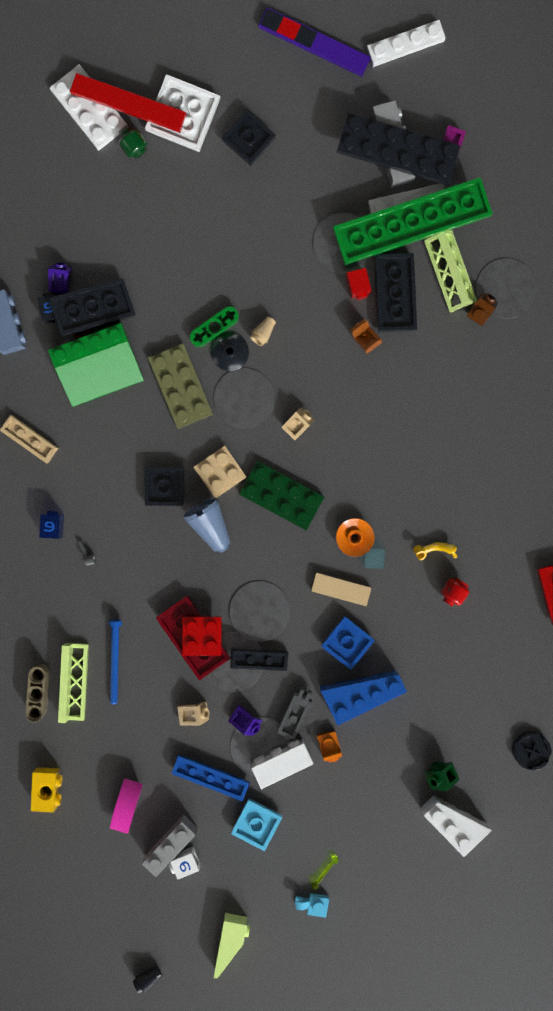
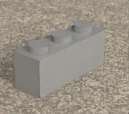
(169, 845)

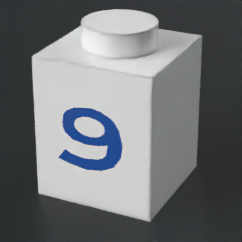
(185, 863)

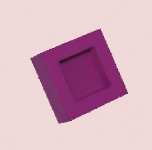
(454, 135)

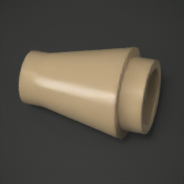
(262, 332)

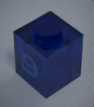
(51, 525)

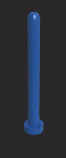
(114, 660)

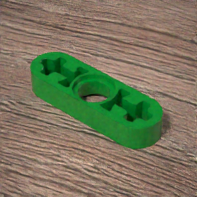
(228, 322)

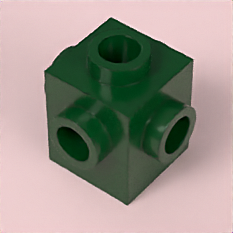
(441, 776)

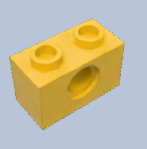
(41, 800)

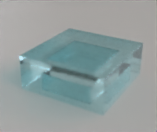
(375, 559)

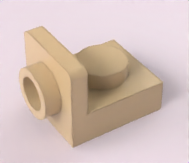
(298, 423)
(193, 714)

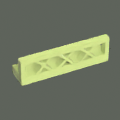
(457, 270)
(66, 680)

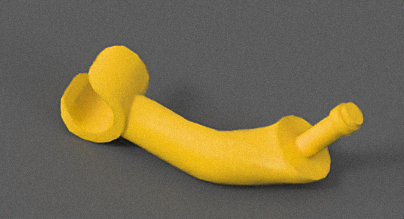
(421, 551)

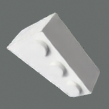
(455, 825)

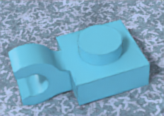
(315, 904)

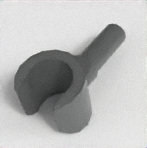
(88, 560)

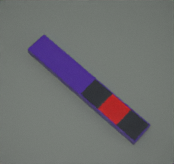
(314, 42)

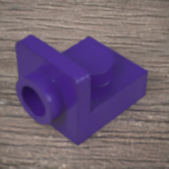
(59, 278)
(245, 721)

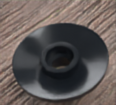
(232, 361)

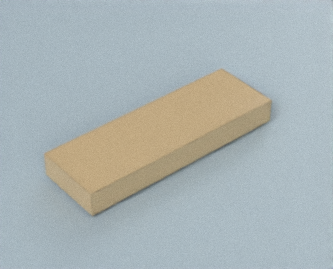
(29, 438)
(341, 589)

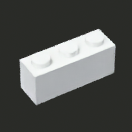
(281, 763)

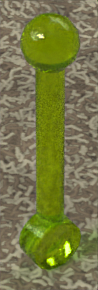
(334, 860)

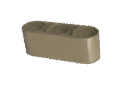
(34, 701)

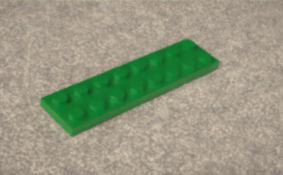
(412, 221)

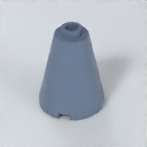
(209, 524)

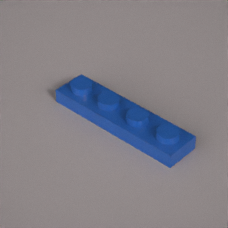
(210, 777)

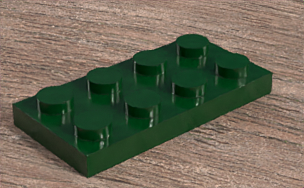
(281, 495)

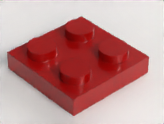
(202, 635)

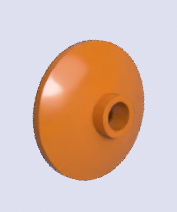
(365, 537)

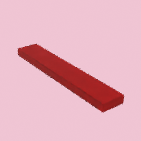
(128, 102)

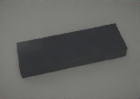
(258, 659)

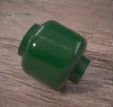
(133, 143)

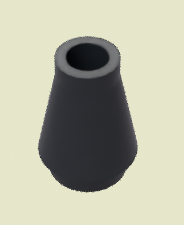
(146, 980)

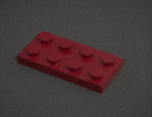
(172, 623)

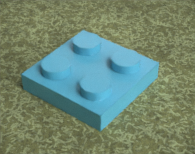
(256, 824)

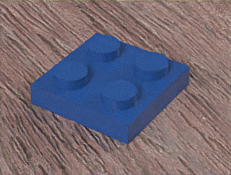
(347, 642)

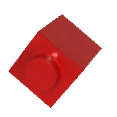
(358, 284)

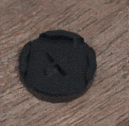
(531, 750)

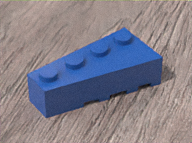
(360, 695)

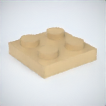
(220, 472)

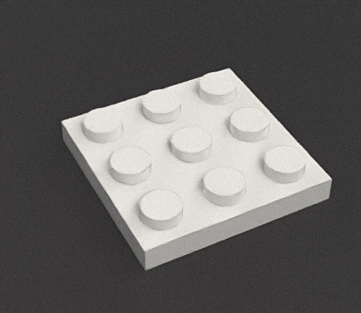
(198, 105)

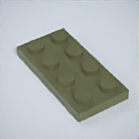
(180, 386)

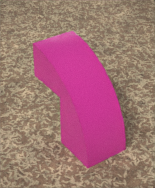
(126, 806)

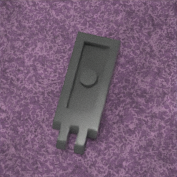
(295, 714)

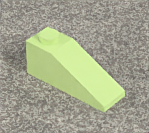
(232, 938)

